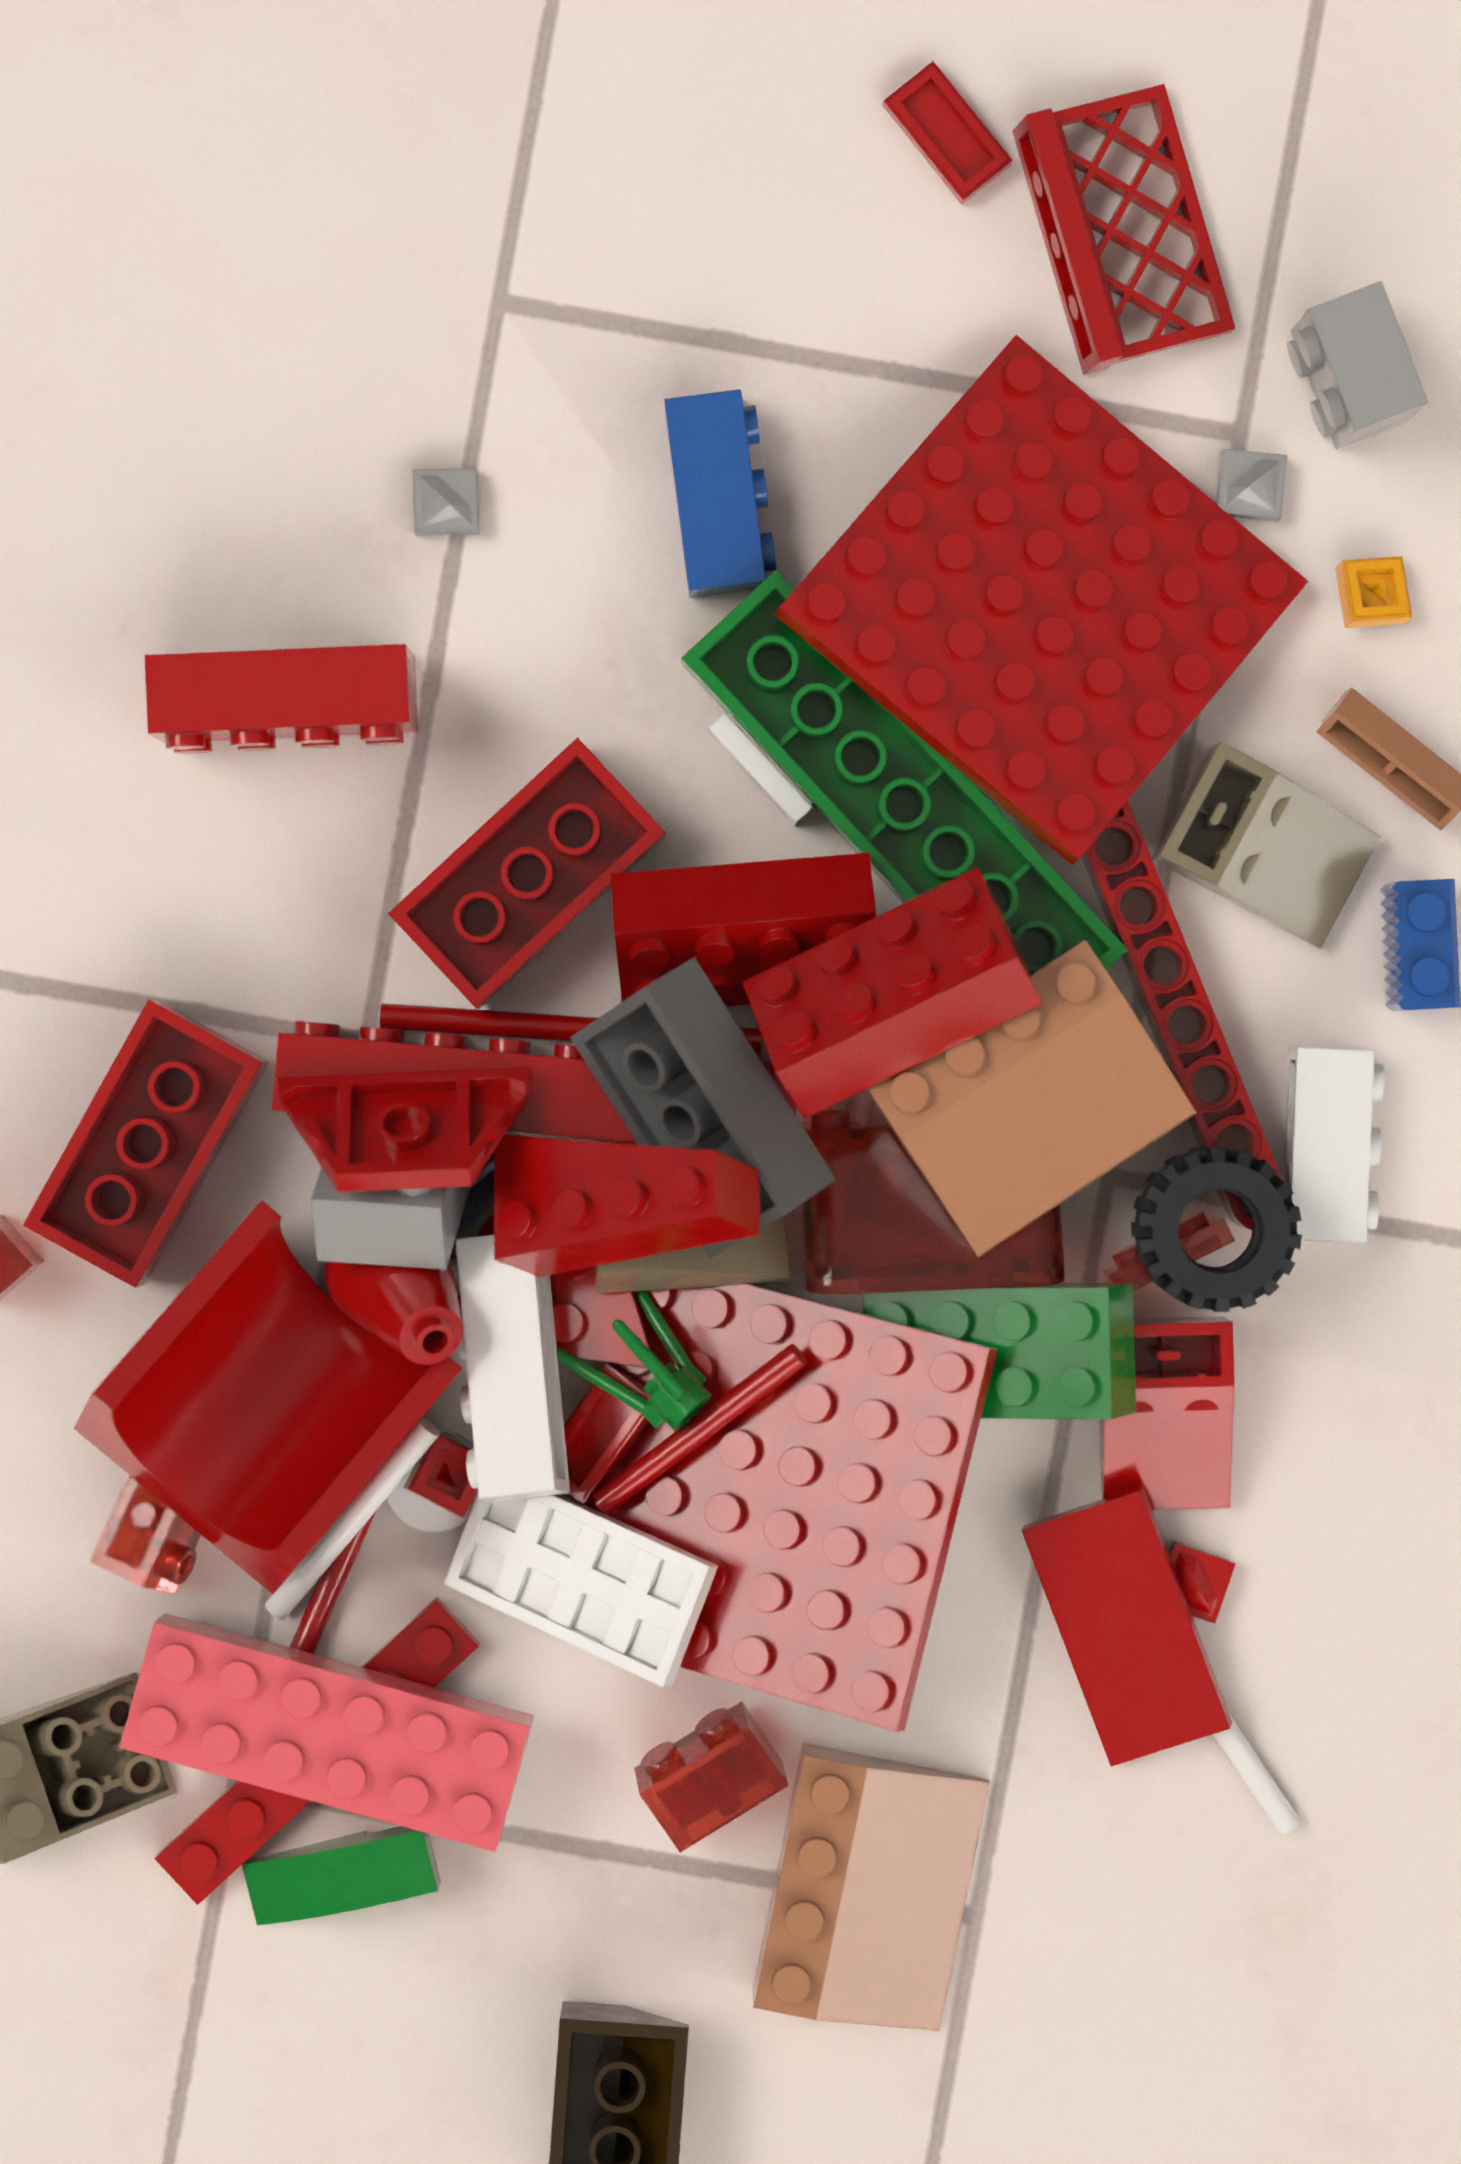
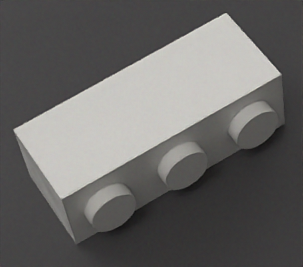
(1332, 1141)

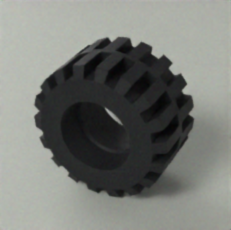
(1271, 1240)

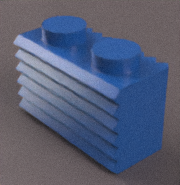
(1421, 944)

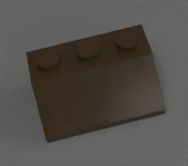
(617, 2086)

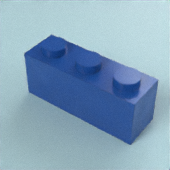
(718, 492)

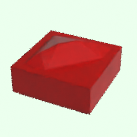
(442, 1476)
(1202, 1579)

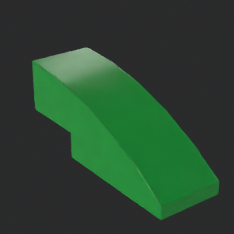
(341, 1875)

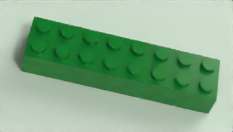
(882, 780)

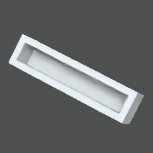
(511, 1377)

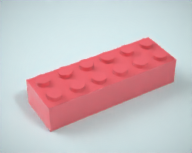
(327, 1731)

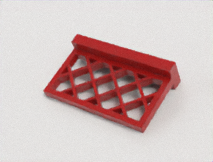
(1070, 227)

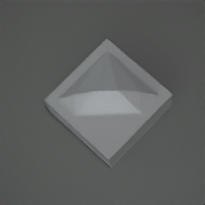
(1251, 484)
(445, 502)

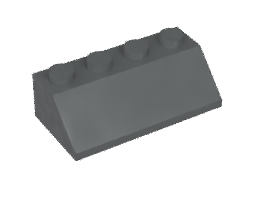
(694, 1082)

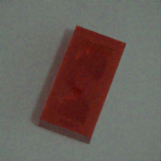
(1196, 1237)

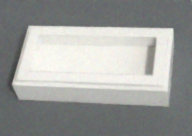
(760, 768)

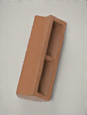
(1401, 751)

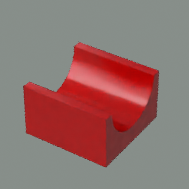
(258, 1404)

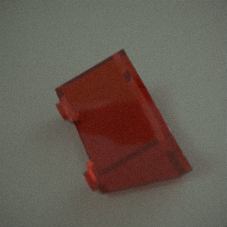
(889, 1231)

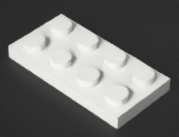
(584, 1580)

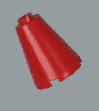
(402, 1306)

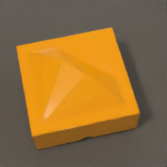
(1373, 592)

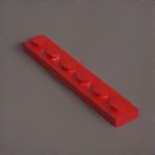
(250, 1814)

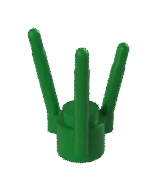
(673, 1392)

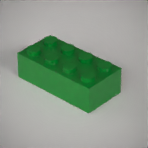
(1057, 1345)

